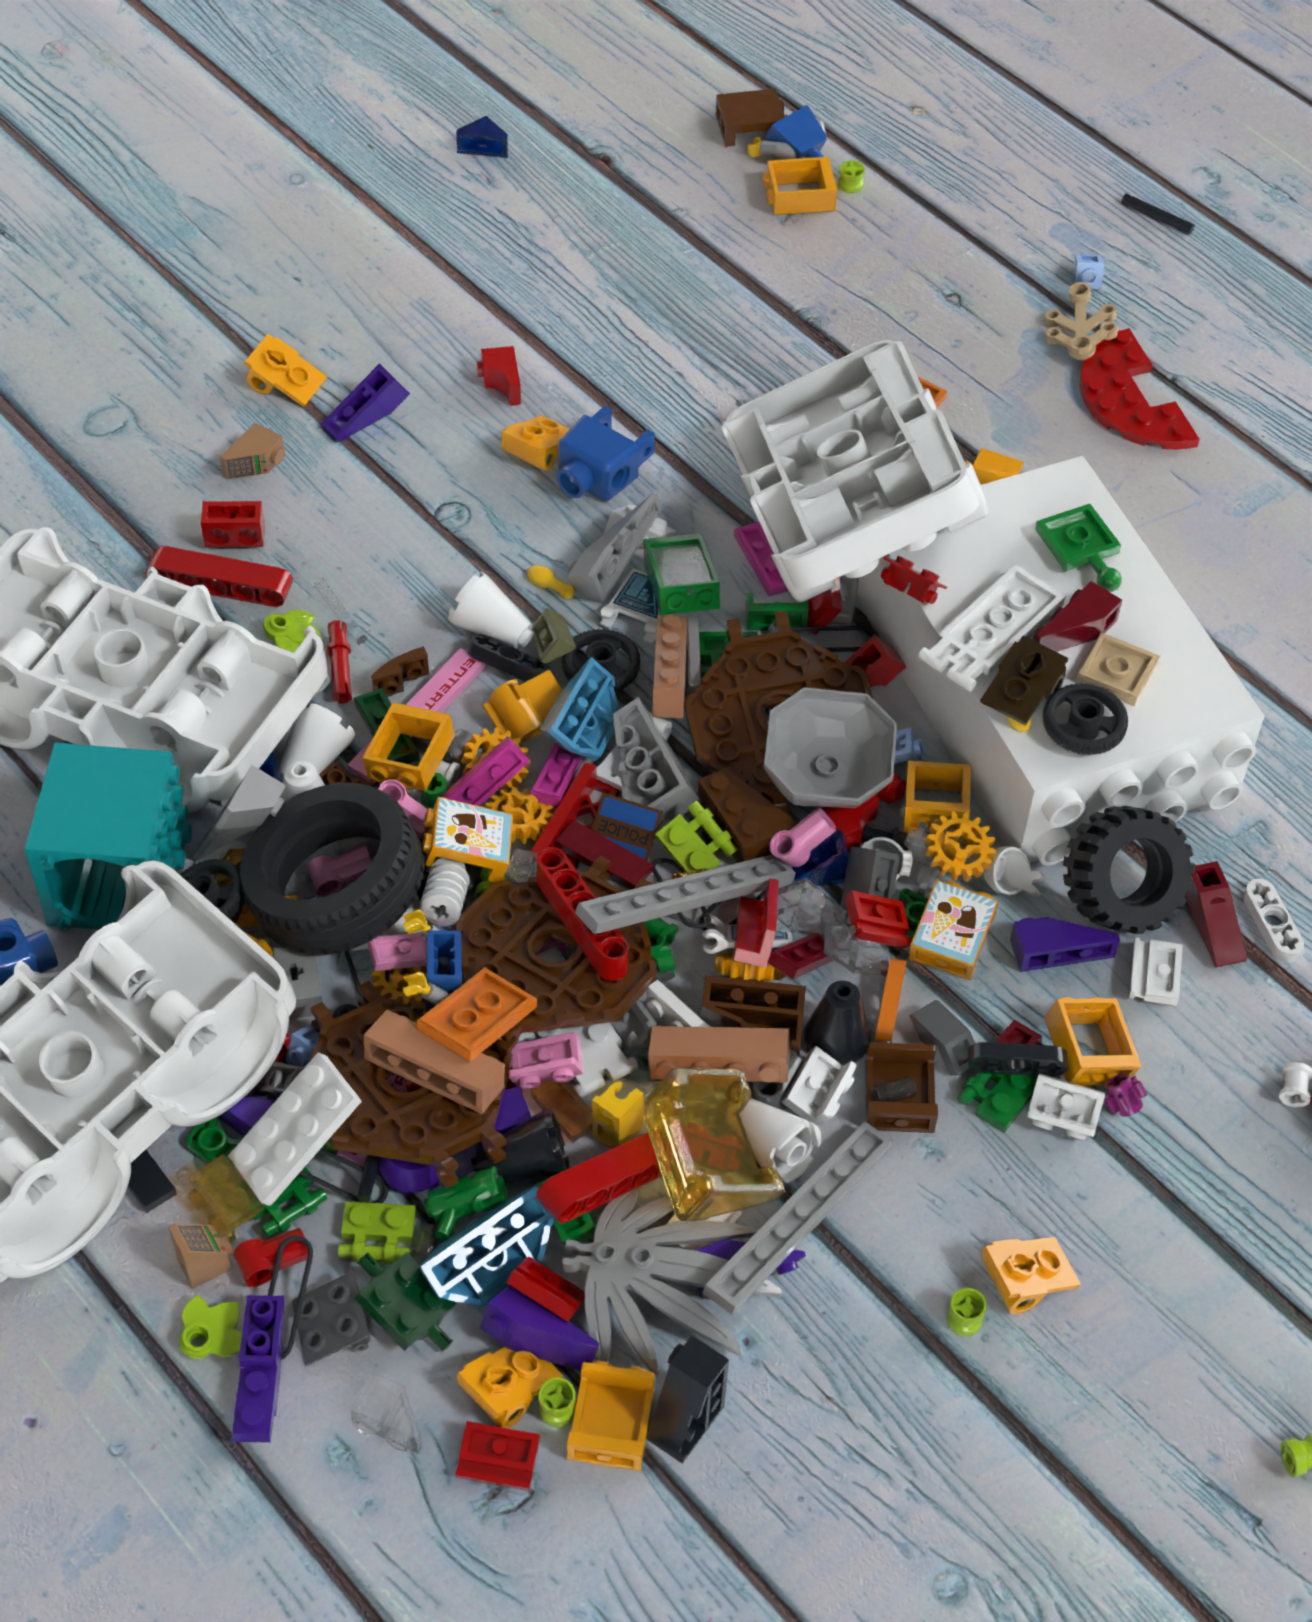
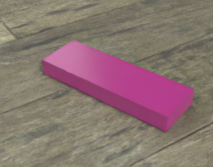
(759, 555)
(488, 774)
(556, 776)

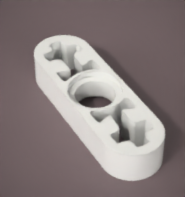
(1273, 934)

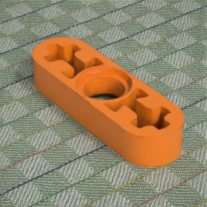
(890, 1000)

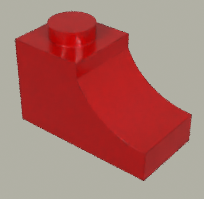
(500, 372)
(878, 660)
(853, 819)

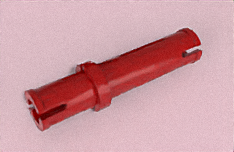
(338, 651)

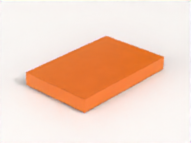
(476, 1014)

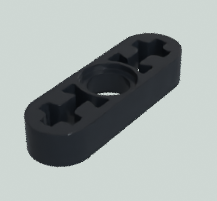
(505, 657)
(1017, 1059)

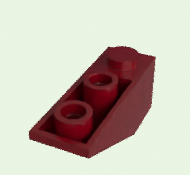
(1081, 620)
(1215, 914)

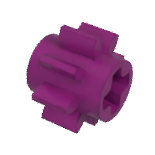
(1124, 1095)

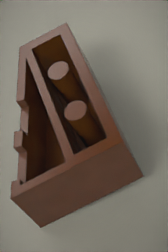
(743, 814)
(754, 1005)

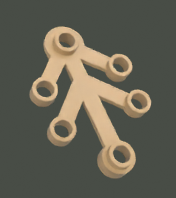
(1081, 346)

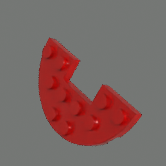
(1119, 403)

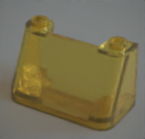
(705, 1145)

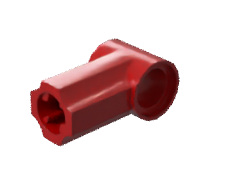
(258, 1258)

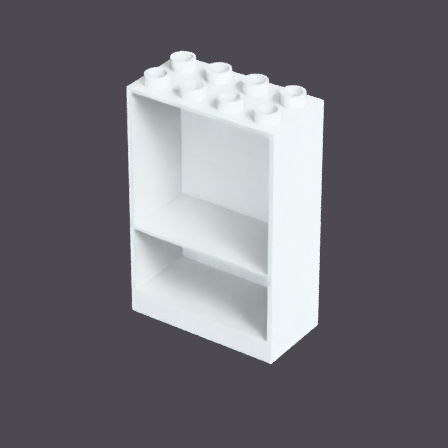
(1183, 736)

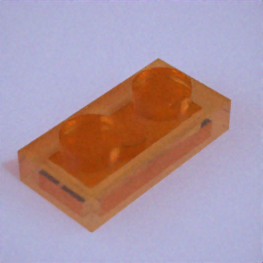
(569, 1108)

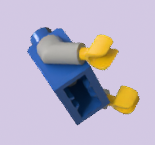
(792, 137)
(443, 961)

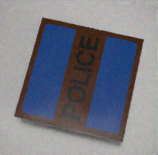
(627, 824)

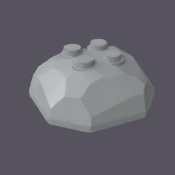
(830, 748)

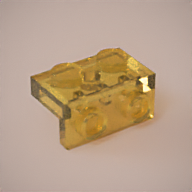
(223, 1196)

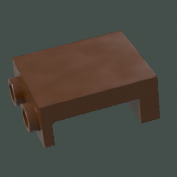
(747, 112)
(893, 1061)

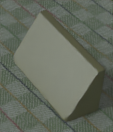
(552, 636)

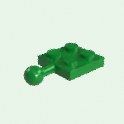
(1082, 539)

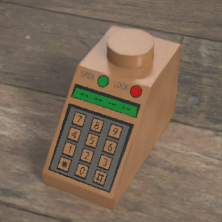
(253, 453)
(200, 1252)

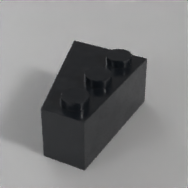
(689, 1398)

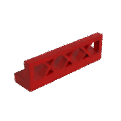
(573, 806)
(756, 927)

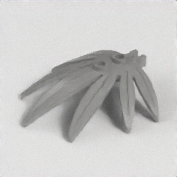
(631, 1260)

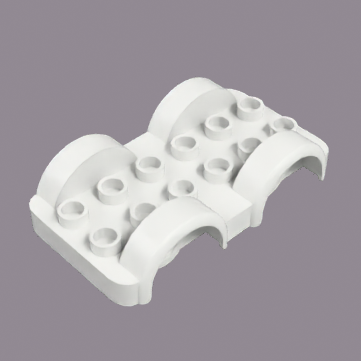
(851, 468)
(141, 669)
(140, 1033)

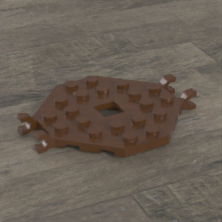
(754, 674)
(515, 921)
(397, 1124)

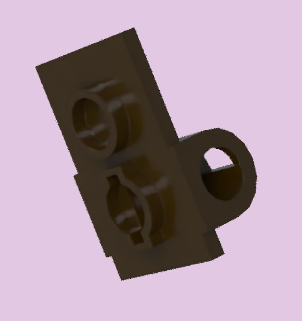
(1025, 679)

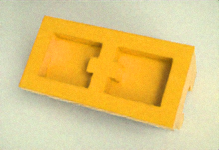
(617, 1119)

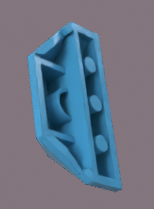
(584, 712)
(482, 1256)

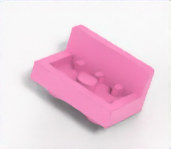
(546, 1060)

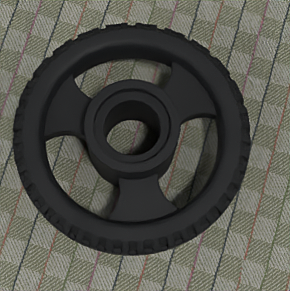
(602, 648)
(1086, 719)
(227, 898)

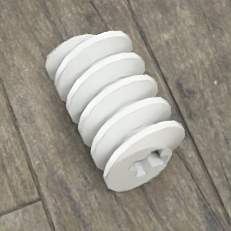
(444, 892)

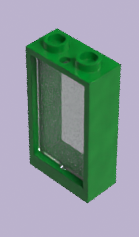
(681, 574)

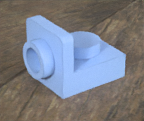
(1089, 269)
(908, 746)
(302, 1046)

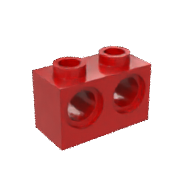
(233, 524)

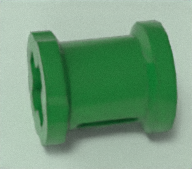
(435, 789)
(661, 931)

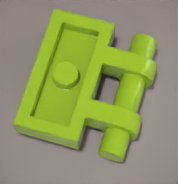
(687, 847)
(379, 1224)

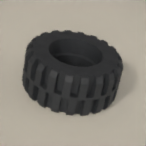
(1165, 878)

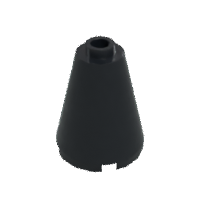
(839, 1024)
(531, 1150)

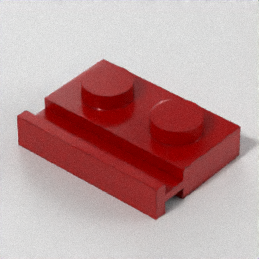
(824, 607)
(878, 919)
(547, 1288)
(498, 1456)

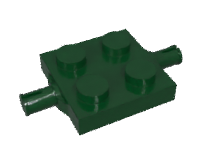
(404, 1302)

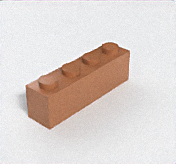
(669, 667)
(404, 1050)
(757, 1051)

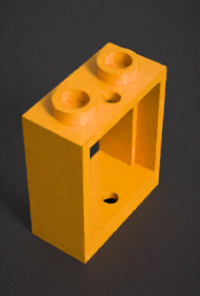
(800, 171)
(405, 720)
(925, 776)
(1108, 1016)

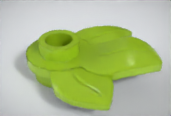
(289, 628)
(213, 1325)

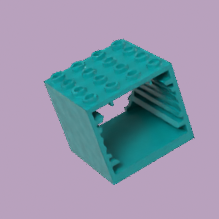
(93, 820)

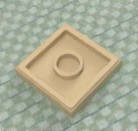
(1118, 668)

